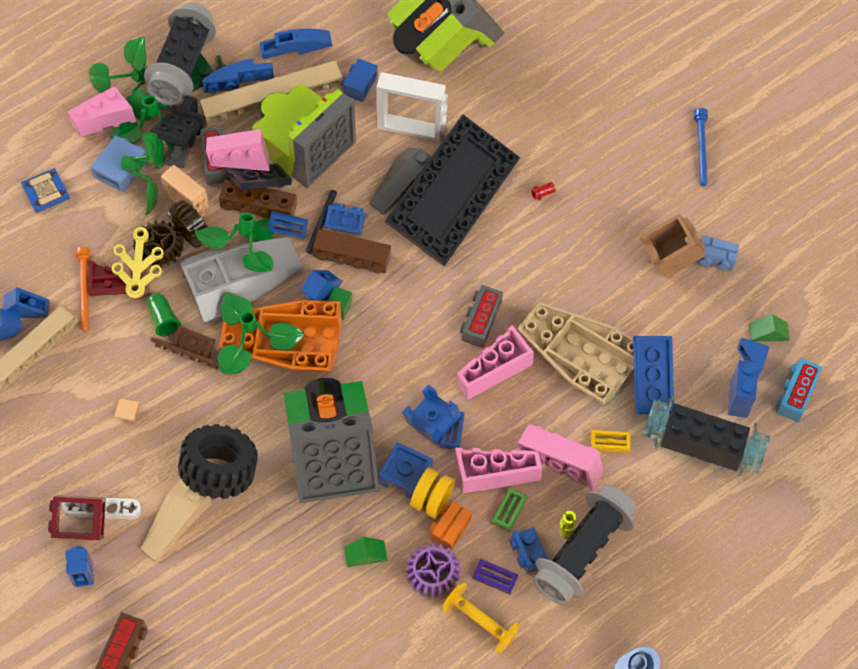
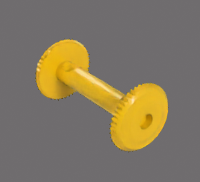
(480, 618)

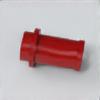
(541, 191)

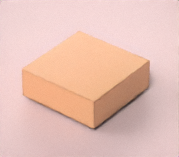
(127, 410)

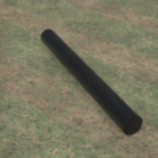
(321, 221)

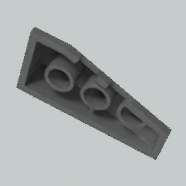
(399, 178)

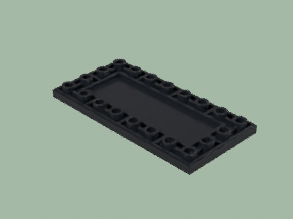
(452, 190)

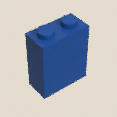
(743, 389)

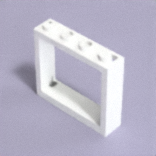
(416, 89)

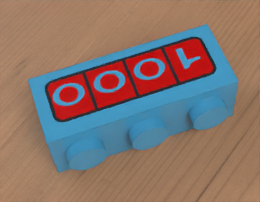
(798, 389)

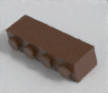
(352, 251)

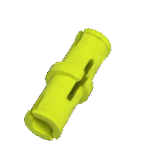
(567, 524)

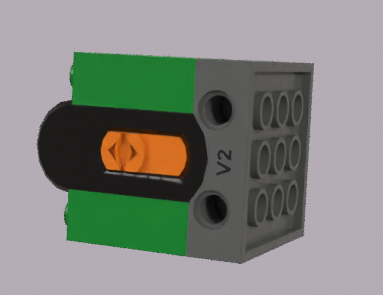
(331, 440)

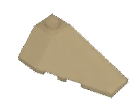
(175, 516)

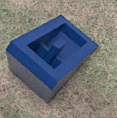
(753, 352)

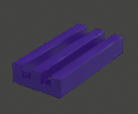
(491, 583)

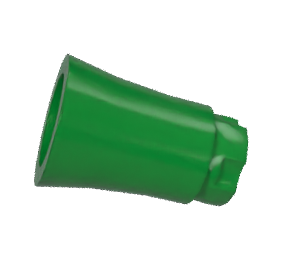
(162, 315)

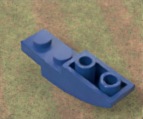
(295, 40)
(231, 75)

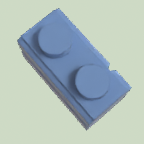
(719, 253)

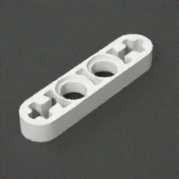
(127, 503)

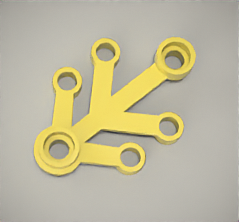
(137, 265)

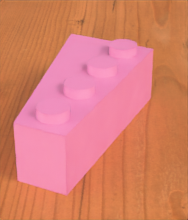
(563, 454)
(496, 469)

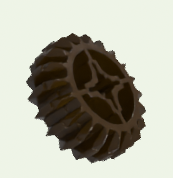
(187, 221)
(165, 235)

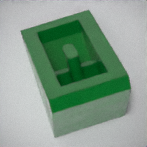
(769, 329)
(365, 551)

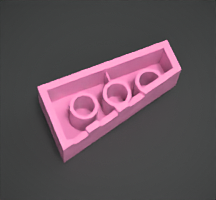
(495, 364)

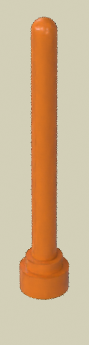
(83, 255)

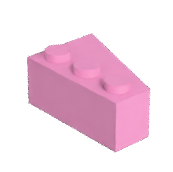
(101, 112)
(239, 150)

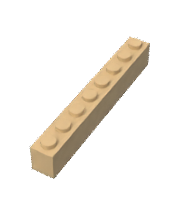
(247, 99)

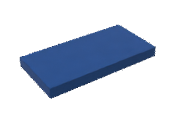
(652, 371)

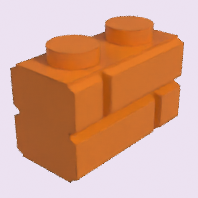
(450, 525)

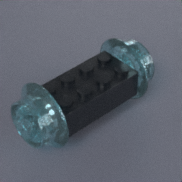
(706, 437)

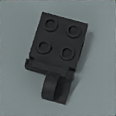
(181, 124)

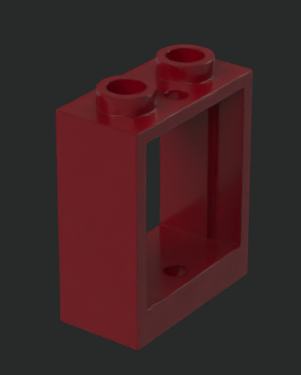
(98, 517)

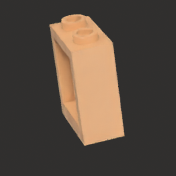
(181, 187)

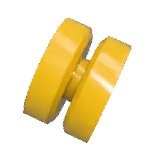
(432, 492)

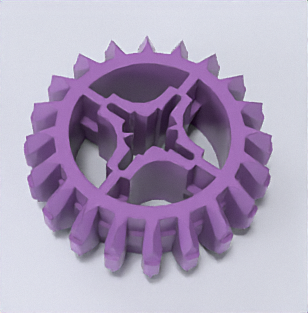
(439, 566)

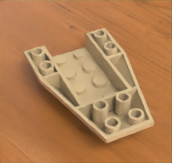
(581, 349)

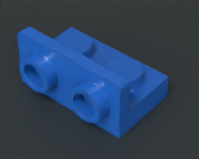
(345, 219)
(528, 548)

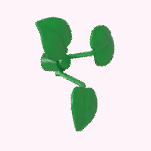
(135, 55)
(132, 131)
(154, 152)
(218, 238)
(238, 309)

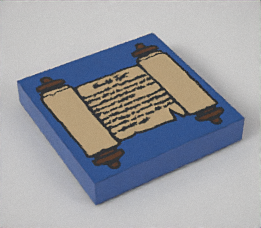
(45, 190)

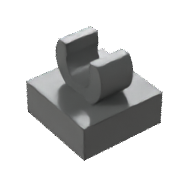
(177, 156)

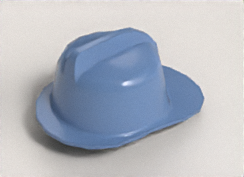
(639, 658)

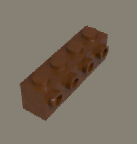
(257, 201)

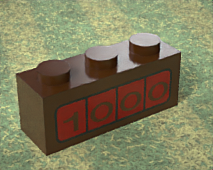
(123, 643)

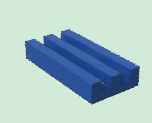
(288, 224)
(450, 444)

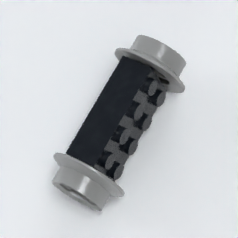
(171, 74)
(609, 511)

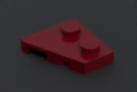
(104, 282)

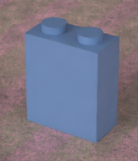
(108, 165)

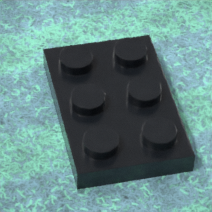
(250, 179)

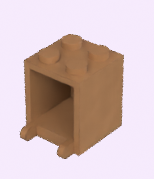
(669, 248)

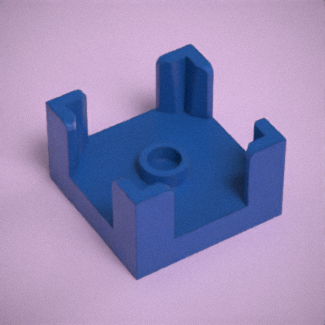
(432, 416)
(404, 468)

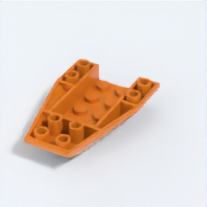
(314, 352)

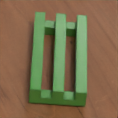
(501, 523)

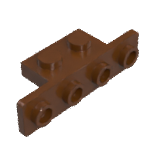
(190, 343)

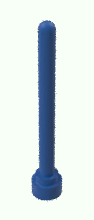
(700, 117)

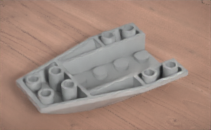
(222, 271)

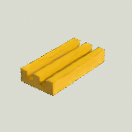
(614, 444)

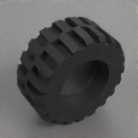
(213, 478)

